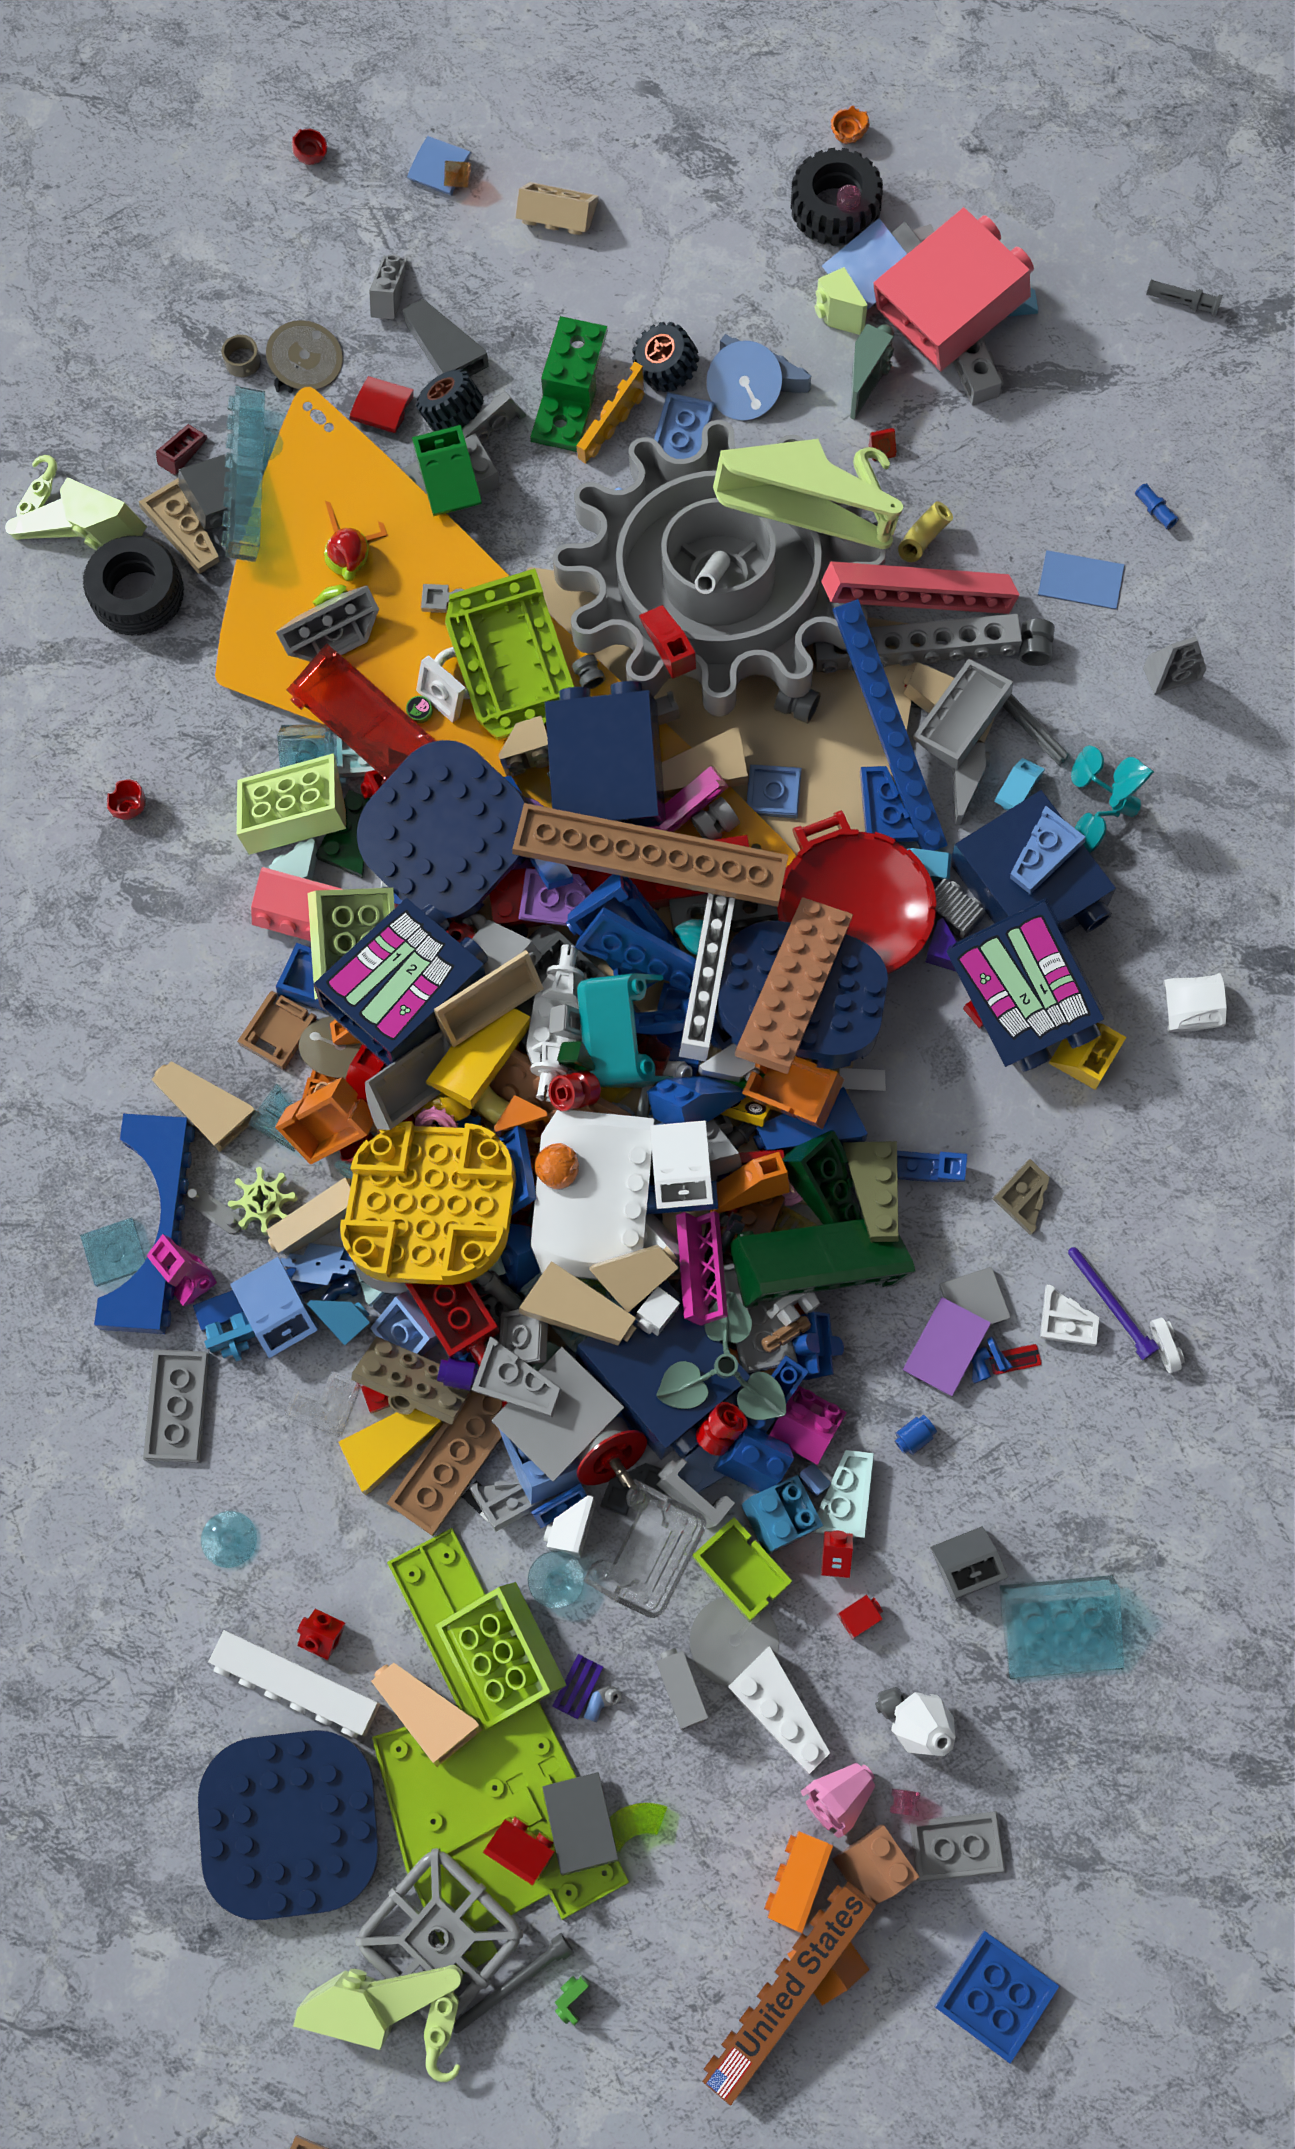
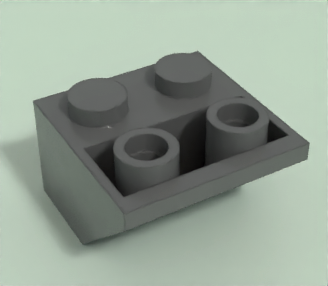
(968, 1563)

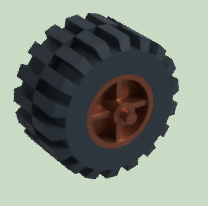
(666, 356)
(449, 400)

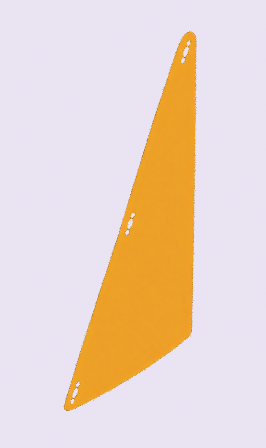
(417, 551)

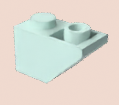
(298, 862)

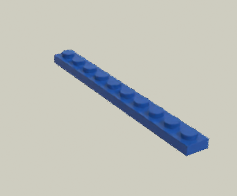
(889, 725)

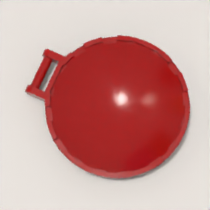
(866, 877)

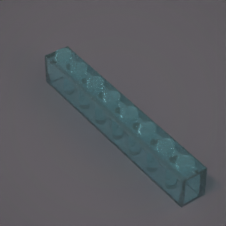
(244, 474)

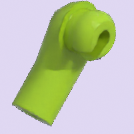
(329, 593)

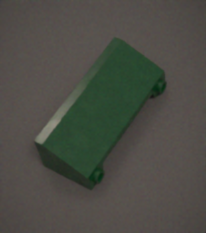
(815, 1261)

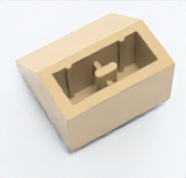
(525, 747)

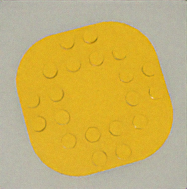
(429, 1204)

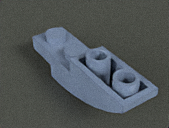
(793, 378)

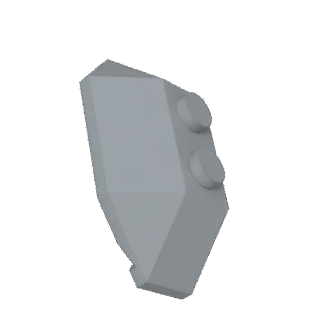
(339, 622)

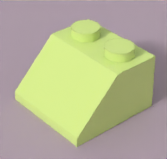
(840, 302)

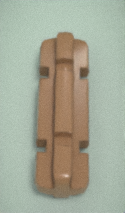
(785, 1334)

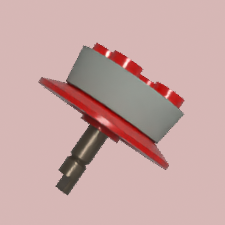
(611, 1455)

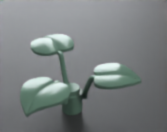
(685, 1388)

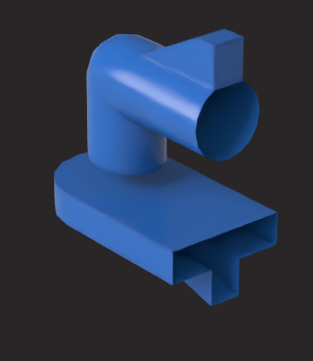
(980, 1369)

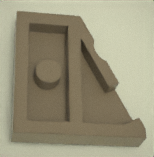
(1024, 1195)

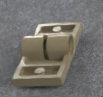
(408, 1381)

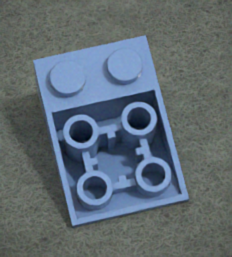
(274, 1307)
(533, 1480)

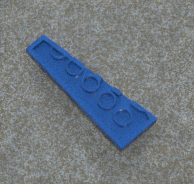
(634, 947)

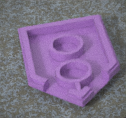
(551, 905)

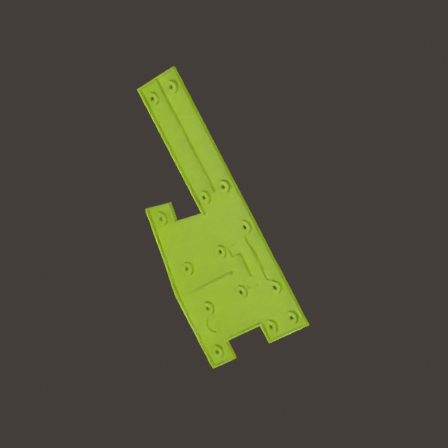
(461, 1787)

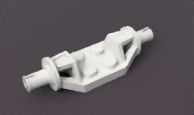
(557, 991)

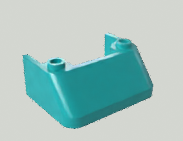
(610, 1030)

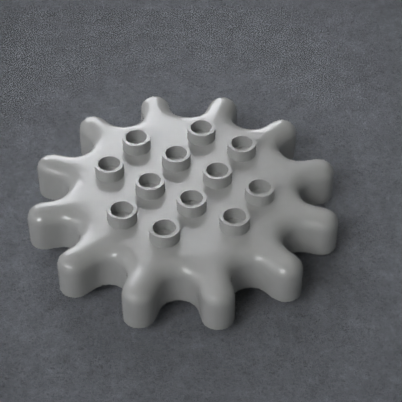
(657, 543)

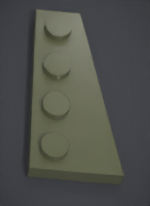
(876, 1185)

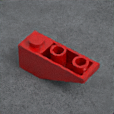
(669, 641)

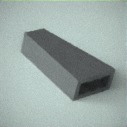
(443, 341)

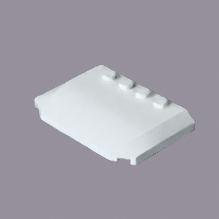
(607, 1202)

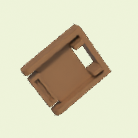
(278, 1026)

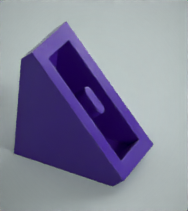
(940, 943)

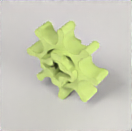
(253, 1196)

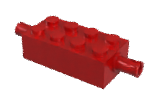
(456, 1317)

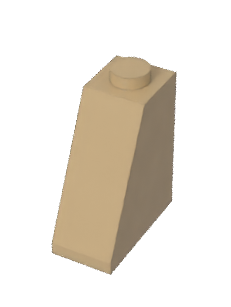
(635, 1274)

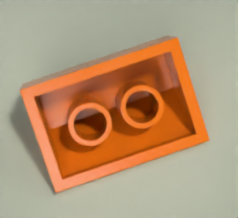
(798, 1881)

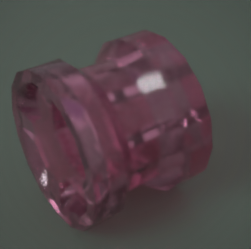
(905, 1802)

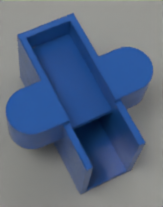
(817, 1346)

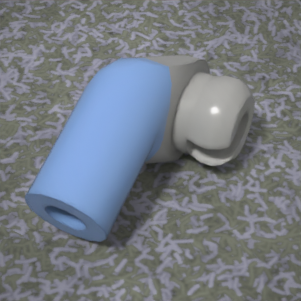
(601, 1699)

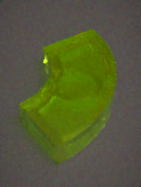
(636, 1821)

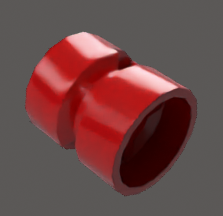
(574, 1090)
(721, 1428)

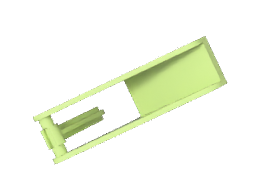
(796, 485)

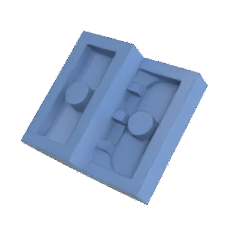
(430, 160)

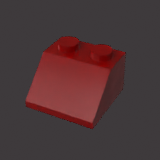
(520, 1849)

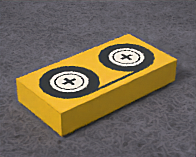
(749, 1112)

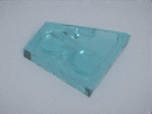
(269, 1114)

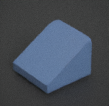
(814, 1480)

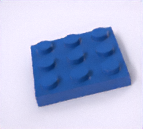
(996, 1996)

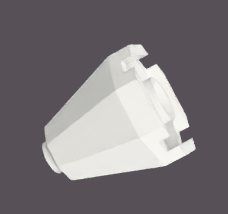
(924, 1725)

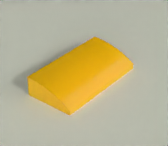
(474, 1063)

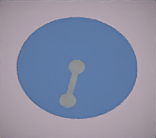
(744, 380)

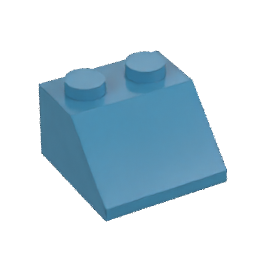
(341, 1317)

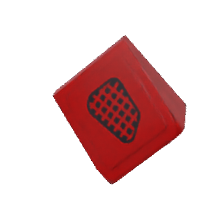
(884, 441)

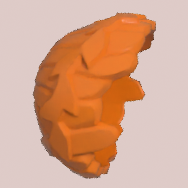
(849, 125)
(557, 1166)

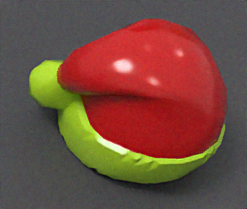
(346, 552)

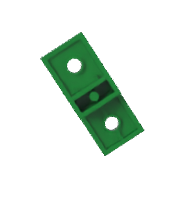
(568, 383)

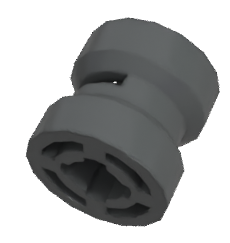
(588, 671)

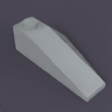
(1175, 665)

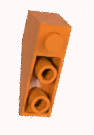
(752, 1183)

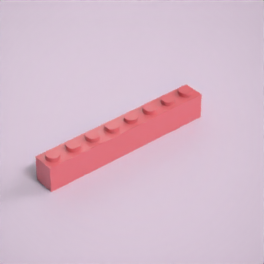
(919, 587)

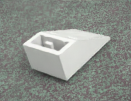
(681, 1164)

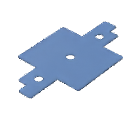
(306, 1264)

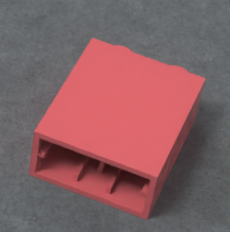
(954, 287)

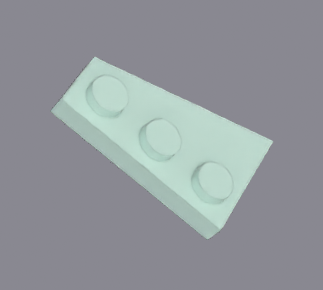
(848, 1496)

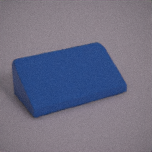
(549, 1511)

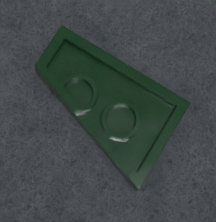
(341, 847)

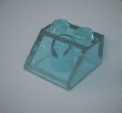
(303, 743)

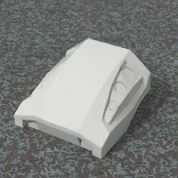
(1195, 1003)

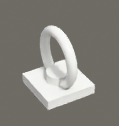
(440, 686)

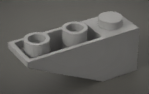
(387, 287)

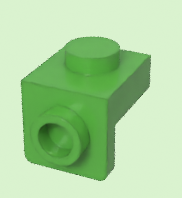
(571, 1990)

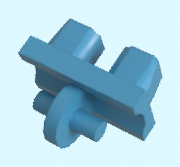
(219, 1340)

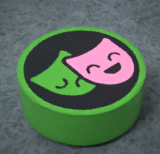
(419, 709)

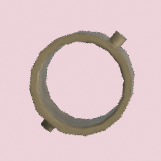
(238, 342)

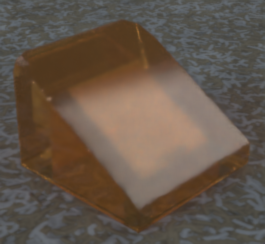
(457, 174)

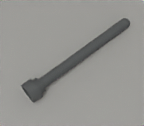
(556, 1950)

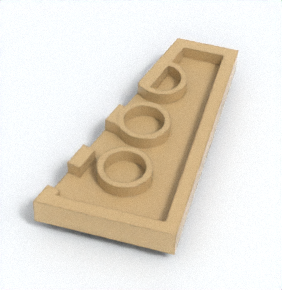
(180, 525)

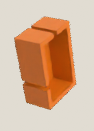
(801, 1093)
(325, 1121)

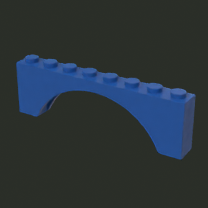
(144, 1299)

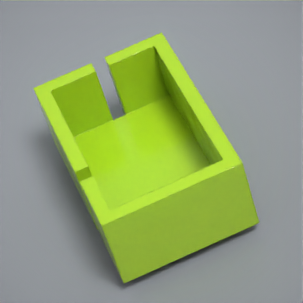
(741, 1571)

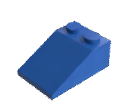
(692, 1098)

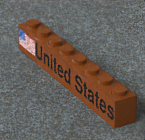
(789, 1992)

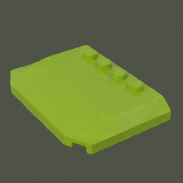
(507, 650)

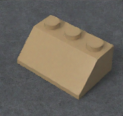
(556, 207)

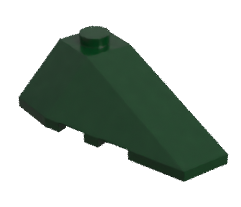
(821, 1179)

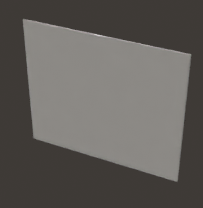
(578, 1417)

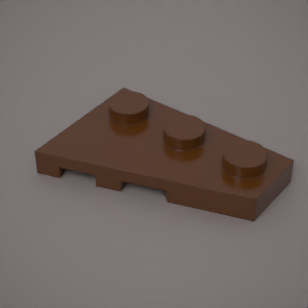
(759, 1217)

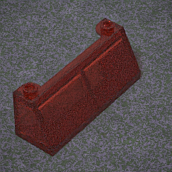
(357, 712)

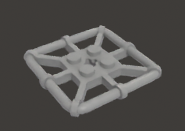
(440, 1917)

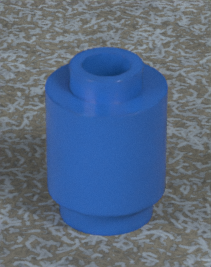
(915, 1435)

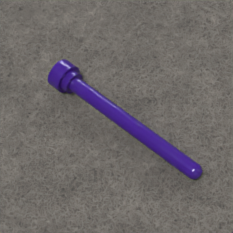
(1144, 1346)

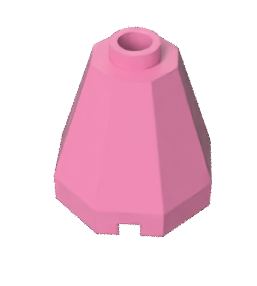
(840, 1797)

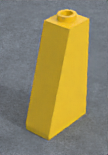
(386, 1445)

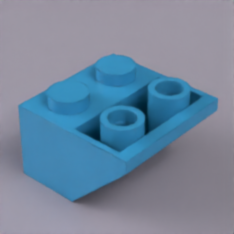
(781, 1514)

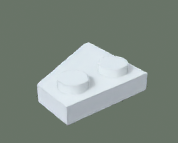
(1066, 1320)

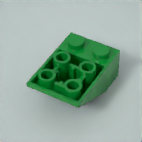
(446, 470)

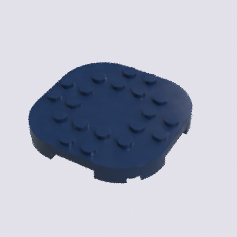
(442, 829)
(848, 1009)
(288, 1825)

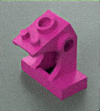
(186, 1272)

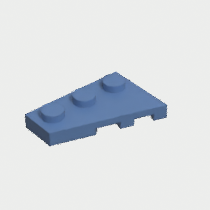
(1047, 849)

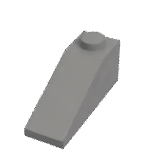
(967, 779)

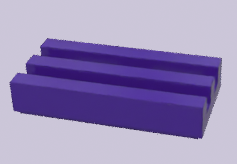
(567, 1708)

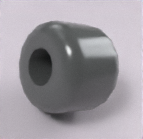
(888, 1701)

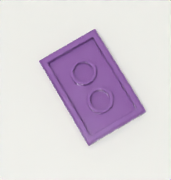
(947, 1346)

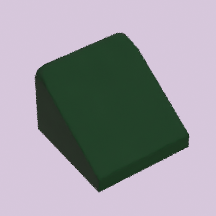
(575, 1056)

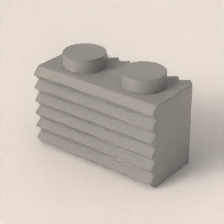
(957, 909)

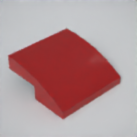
(381, 404)

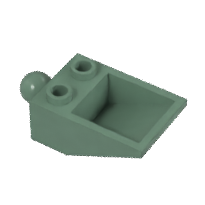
(870, 362)

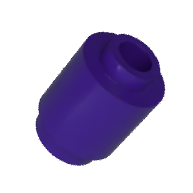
(457, 1373)

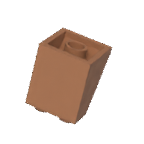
(876, 1865)

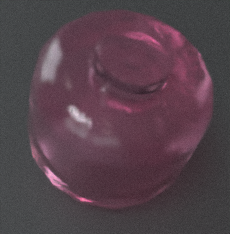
(848, 198)

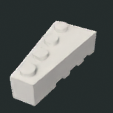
(775, 1704)

